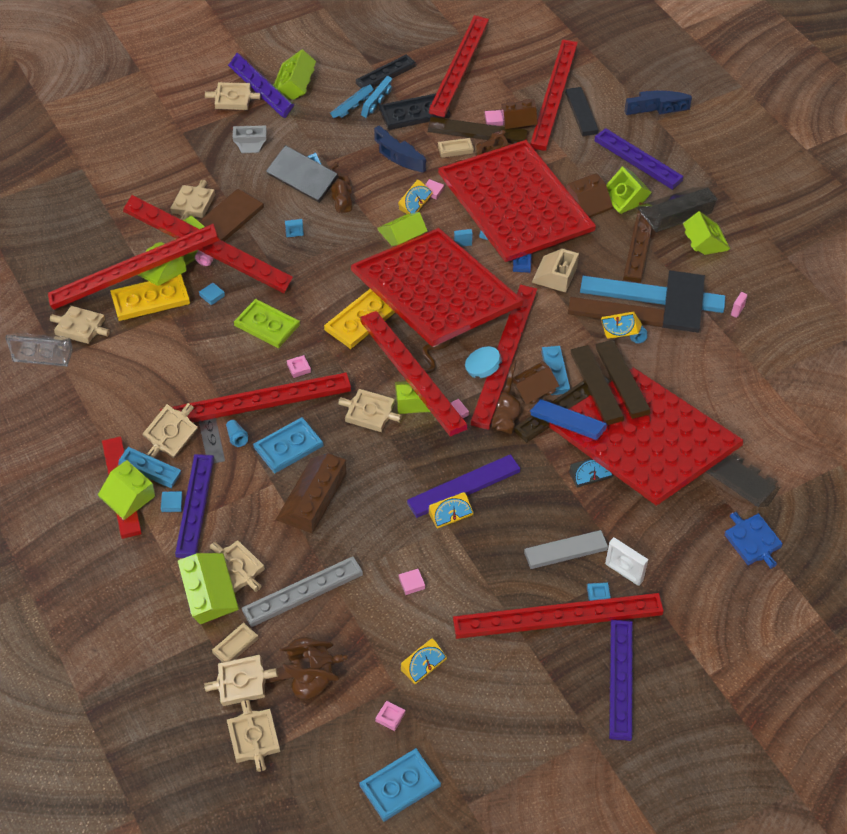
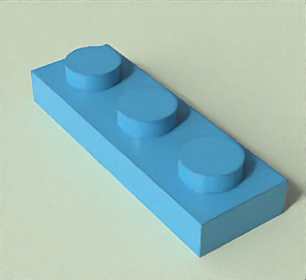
(377, 97)
(352, 102)
(553, 358)
(151, 467)

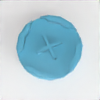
(483, 362)

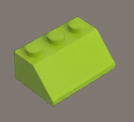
(295, 75)
(208, 586)

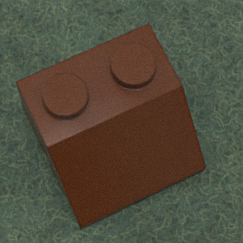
(519, 113)
(591, 194)
(535, 383)

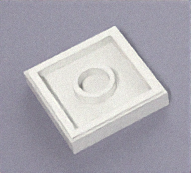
(626, 561)

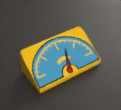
(414, 198)
(621, 325)
(450, 510)
(423, 661)

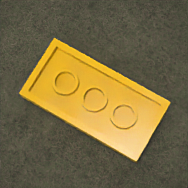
(149, 298)
(347, 325)

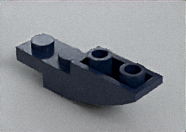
(658, 100)
(399, 153)

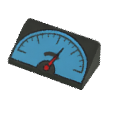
(588, 472)

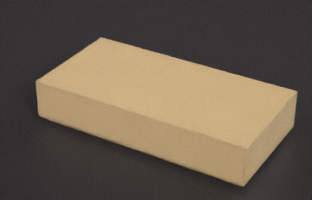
(455, 147)
(235, 643)

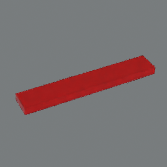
(113, 451)

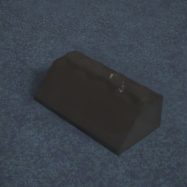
(678, 207)
(745, 480)

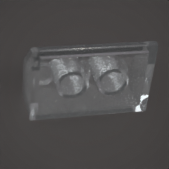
(39, 349)

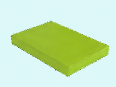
(267, 323)

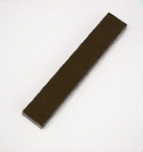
(474, 130)
(622, 379)
(597, 385)
(534, 426)

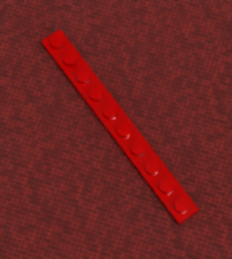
(458, 66)
(553, 95)
(219, 250)
(133, 266)
(507, 348)
(414, 374)
(267, 397)
(557, 615)

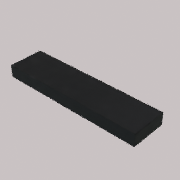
(391, 69)
(581, 111)

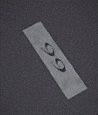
(211, 439)

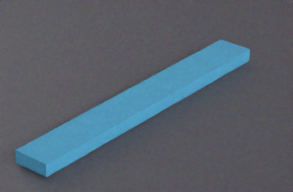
(642, 292)

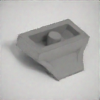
(249, 138)

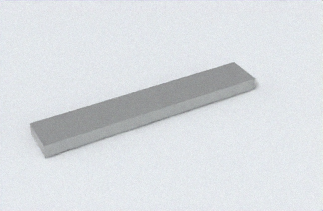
(302, 591)

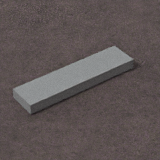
(565, 549)

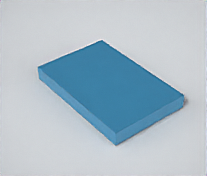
(288, 445)
(400, 784)

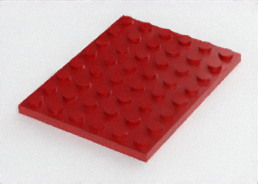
(516, 200)
(436, 286)
(657, 450)

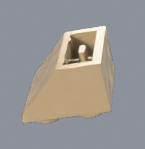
(557, 270)

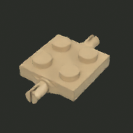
(232, 96)
(193, 201)
(79, 324)
(369, 410)
(170, 431)
(241, 565)
(241, 680)
(253, 735)

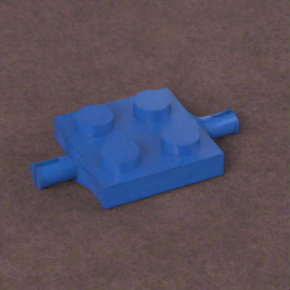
(753, 539)

